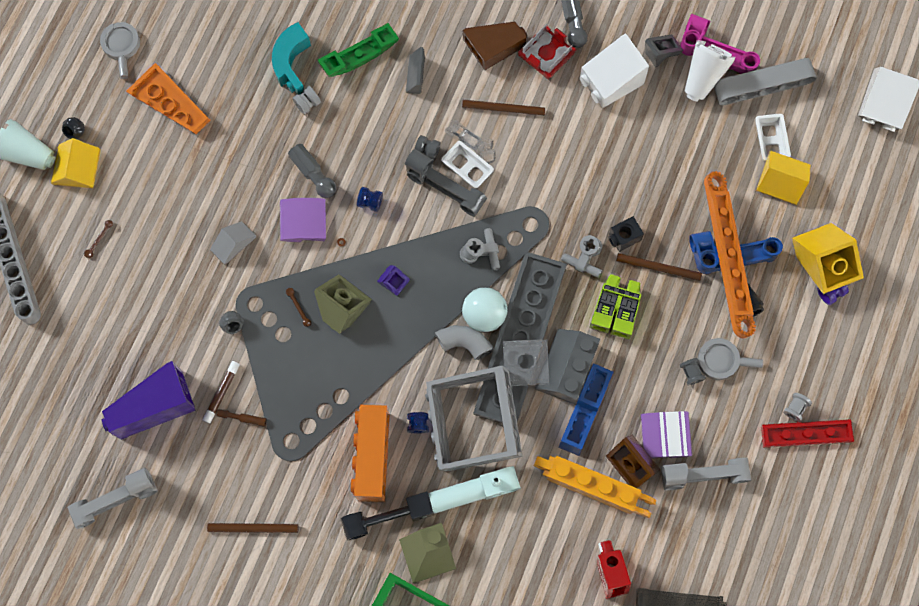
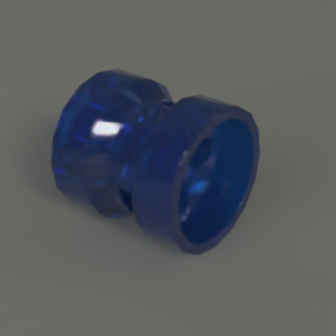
(369, 199)

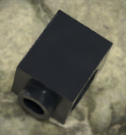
(632, 228)

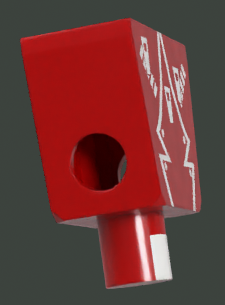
(614, 579)

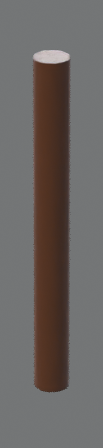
(502, 107)
(659, 266)
(252, 528)

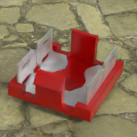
(547, 51)

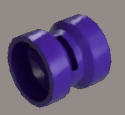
(831, 297)

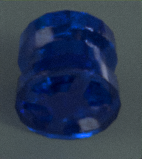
(417, 422)

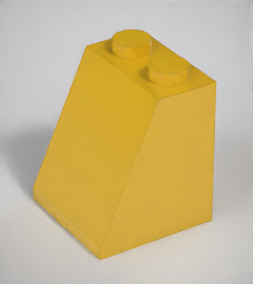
(829, 257)

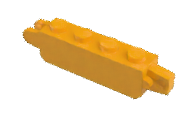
(594, 485)

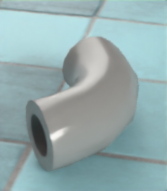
(464, 337)

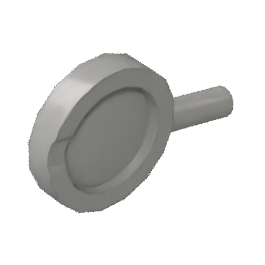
(120, 43)
(721, 359)

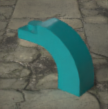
(286, 48)

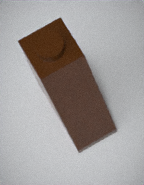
(494, 42)

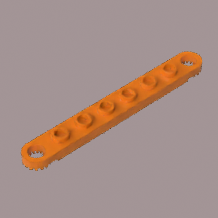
(729, 255)

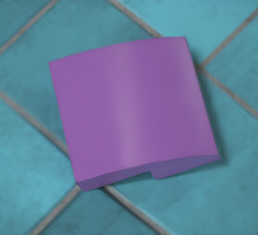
(302, 219)

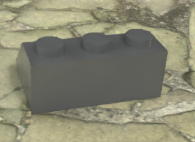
(569, 364)

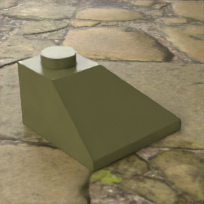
(340, 303)
(427, 553)

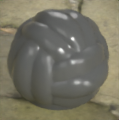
(231, 322)

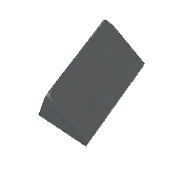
(415, 71)

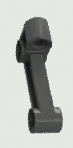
(421, 170)

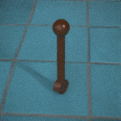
(89, 252)
(290, 293)

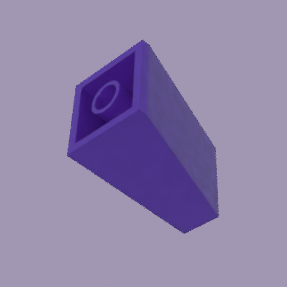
(150, 403)

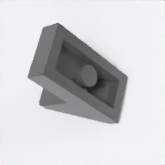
(661, 47)

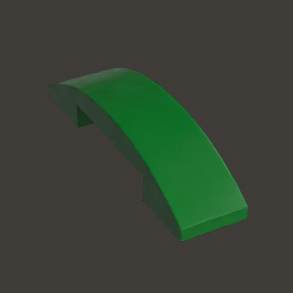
(360, 53)

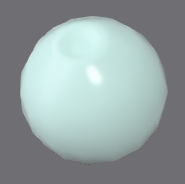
(484, 309)

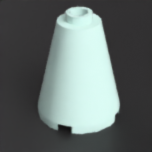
(24, 148)

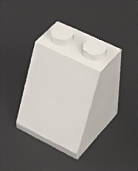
(614, 72)
(888, 98)

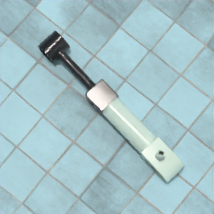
(427, 504)

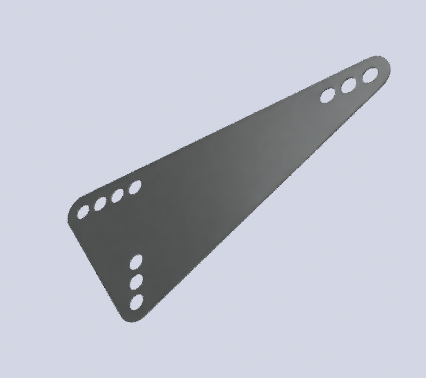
(391, 330)

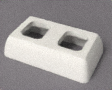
(779, 139)
(474, 161)

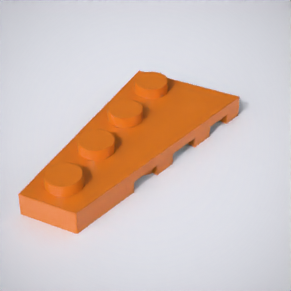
(166, 97)

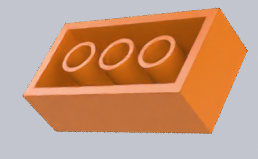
(372, 453)

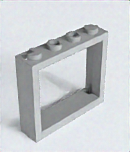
(436, 417)

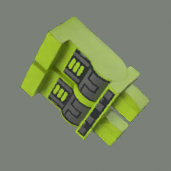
(618, 300)

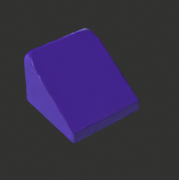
(393, 280)

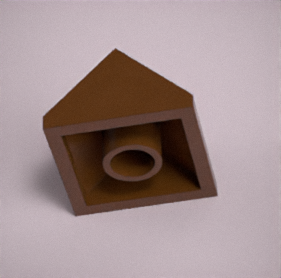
(632, 462)

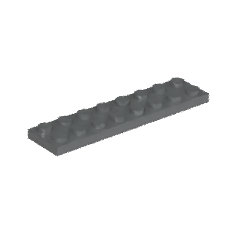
(525, 320)

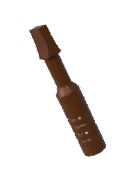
(245, 418)

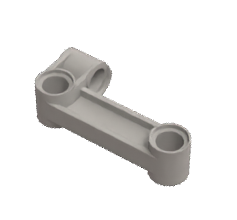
(677, 475)
(138, 484)

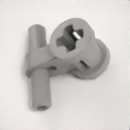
(475, 248)
(582, 264)

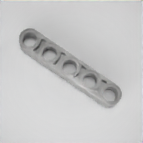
(765, 81)

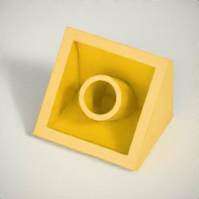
(75, 164)
(784, 178)

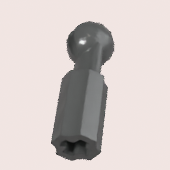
(573, 15)
(311, 170)

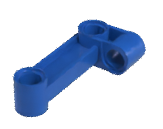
(752, 253)

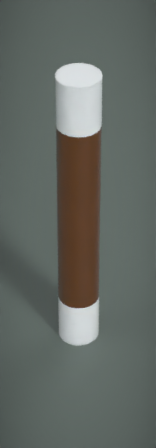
(221, 392)

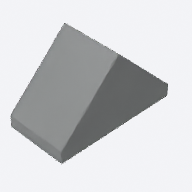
(231, 241)

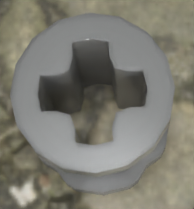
(797, 407)

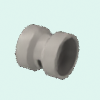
(306, 100)

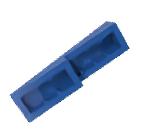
(585, 409)

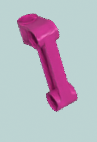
(696, 30)

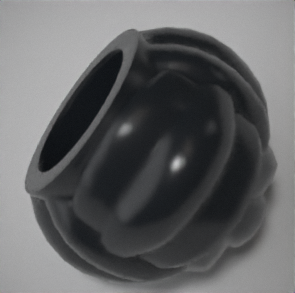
(73, 128)

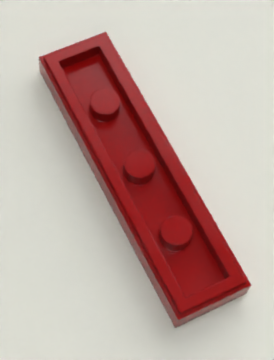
(807, 433)

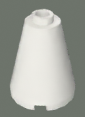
(706, 69)

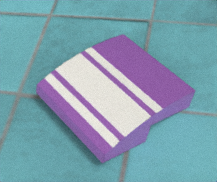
(666, 434)

